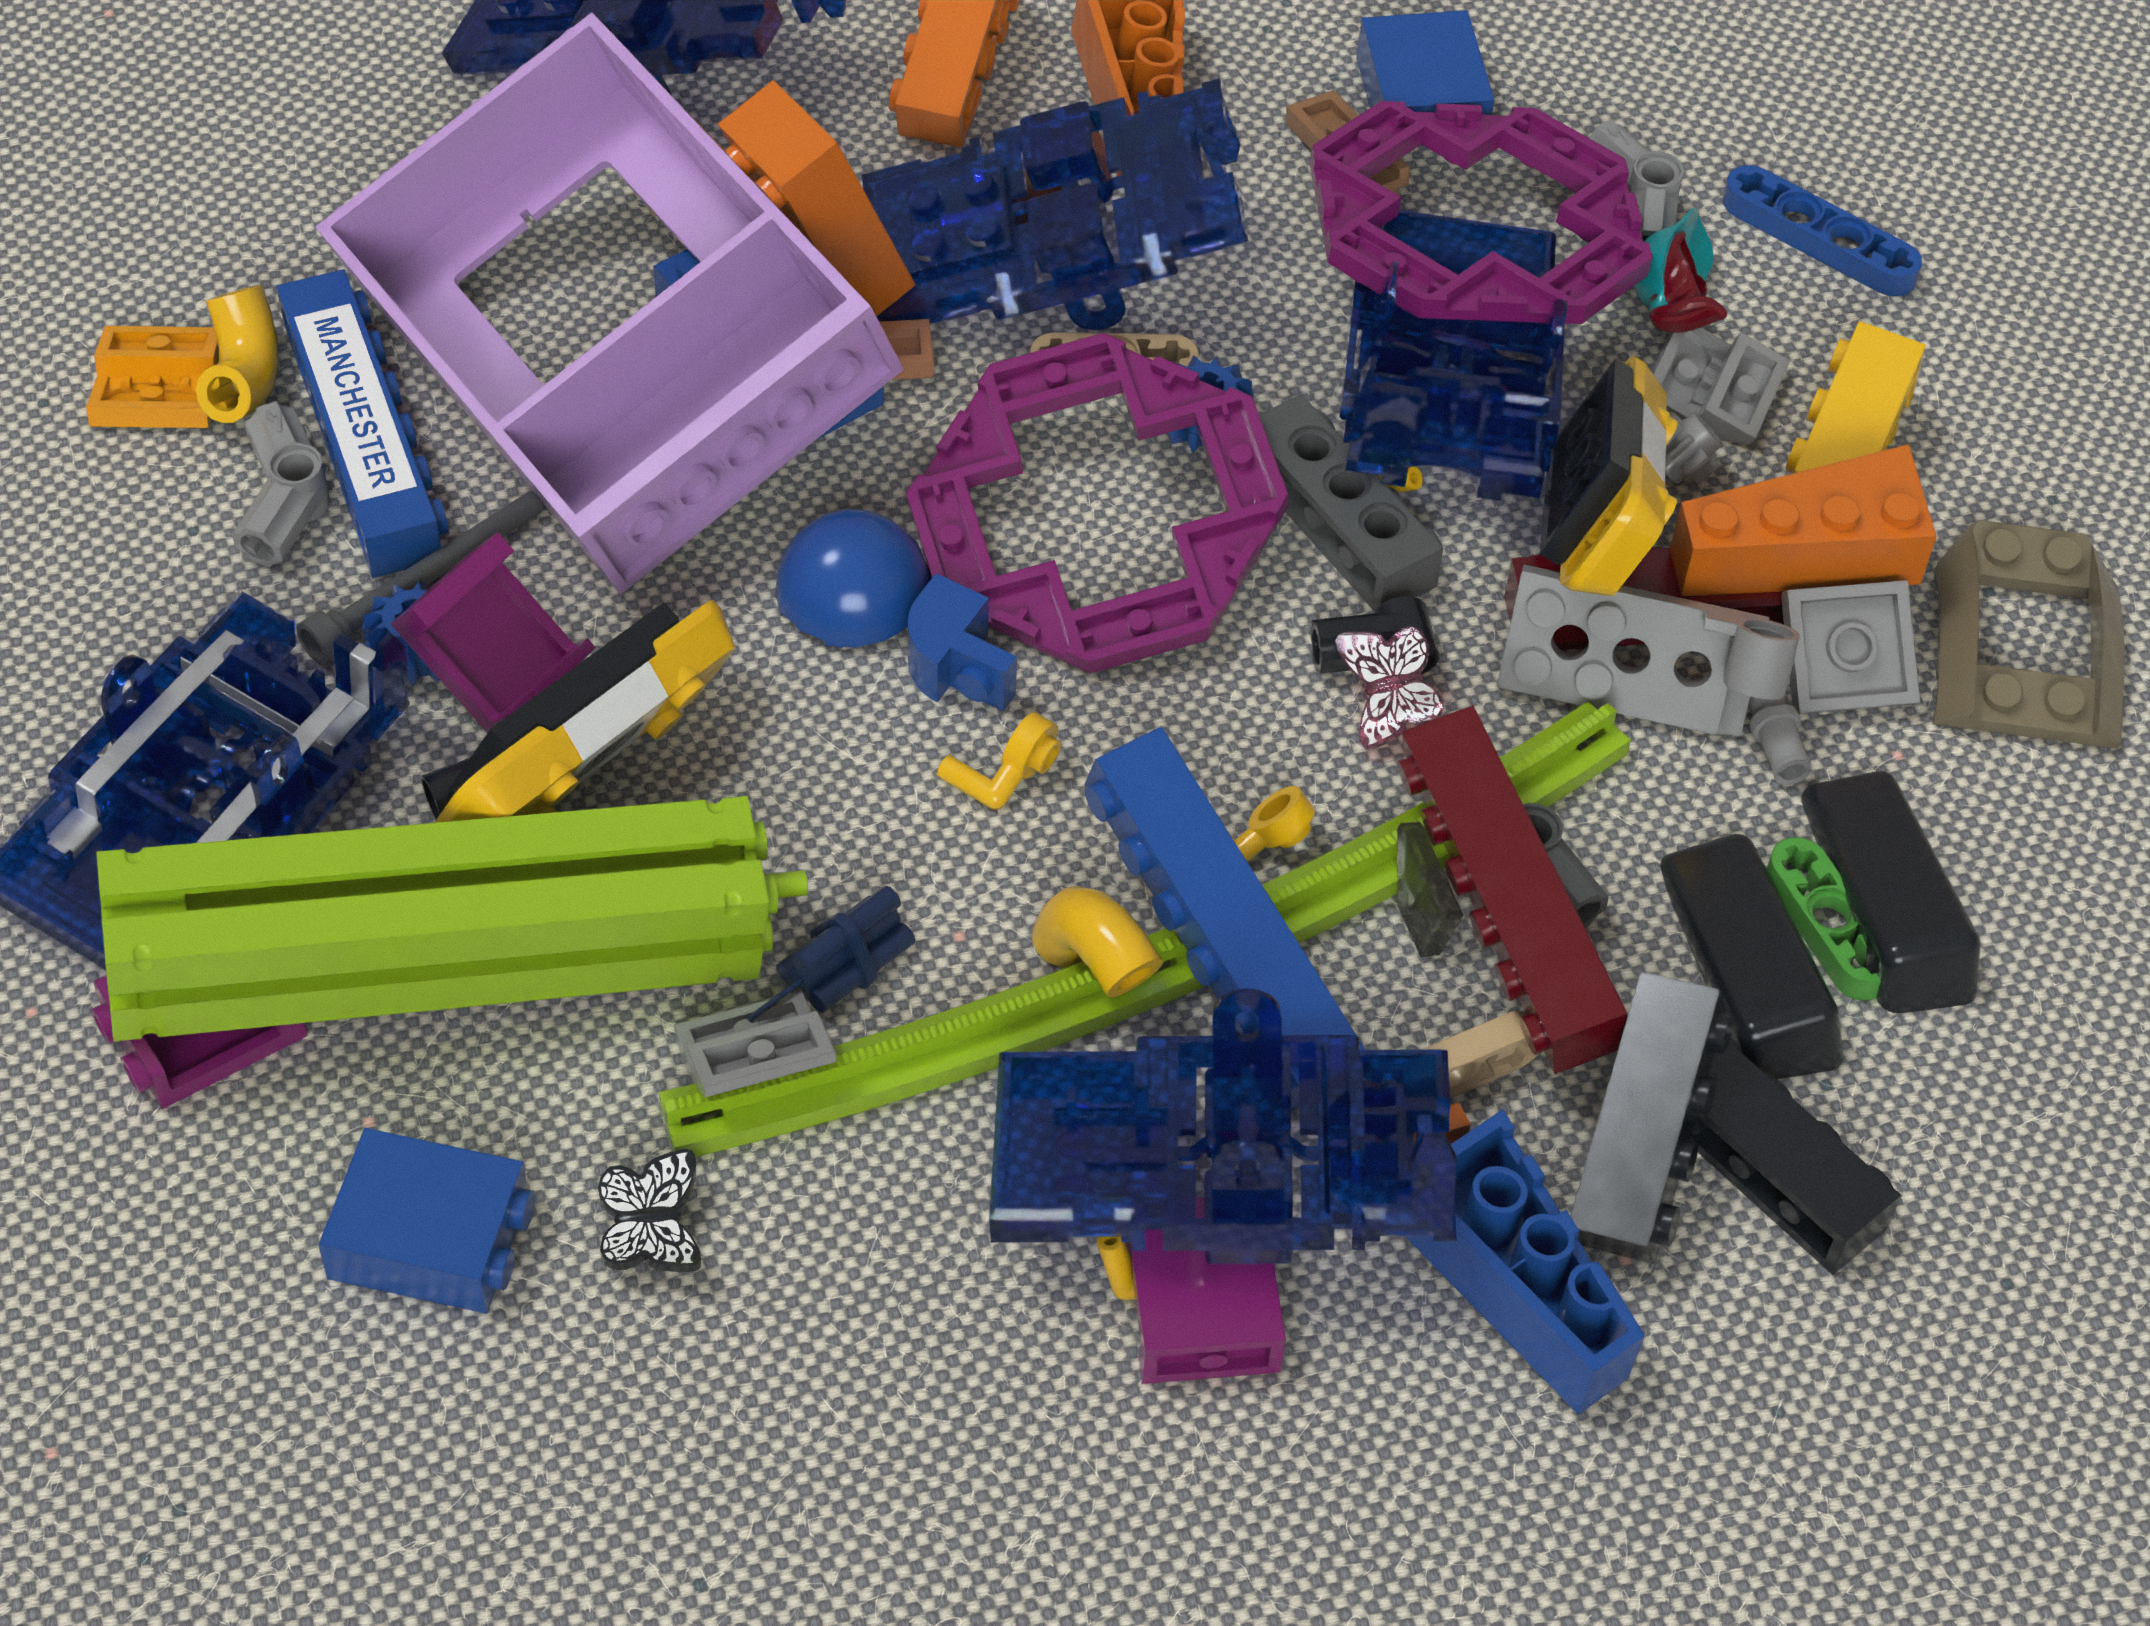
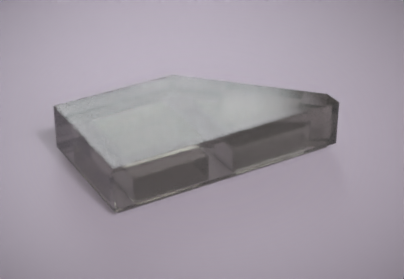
(1424, 892)

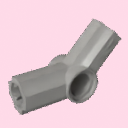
(1652, 176)
(293, 490)

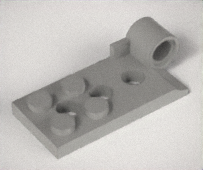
(1744, 650)

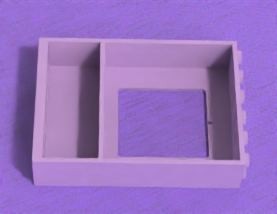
(686, 394)

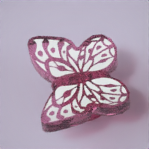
(1391, 681)

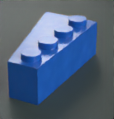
(1530, 1273)

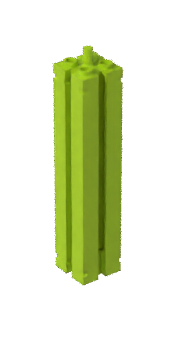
(435, 916)

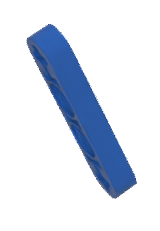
(1816, 236)

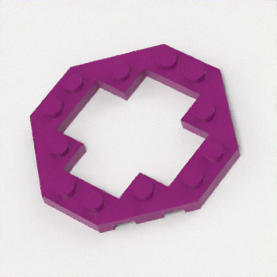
(1493, 288)
(1159, 400)

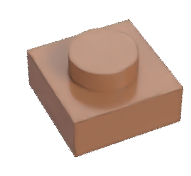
(912, 346)

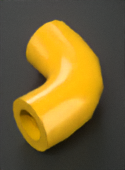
(246, 355)
(1100, 932)

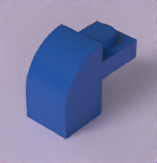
(950, 646)

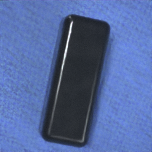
(1896, 892)
(1754, 956)

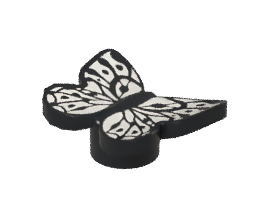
(649, 1214)

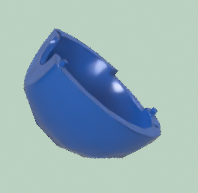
(850, 578)

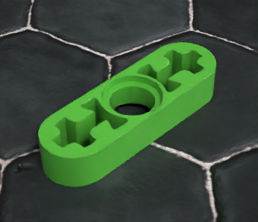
(1825, 891)

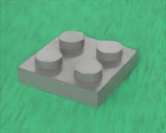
(1852, 647)

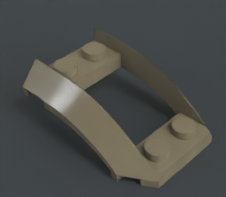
(2021, 699)

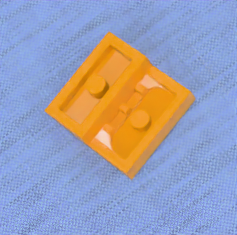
(151, 376)

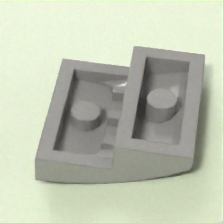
(1720, 381)
(732, 1053)

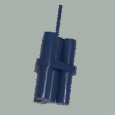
(845, 952)

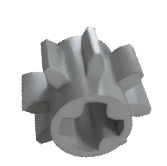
(1692, 450)

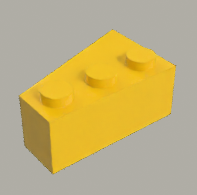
(1862, 407)

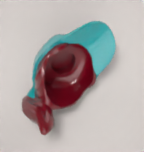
(1677, 277)

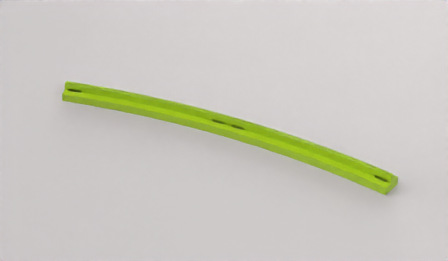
(1071, 1001)

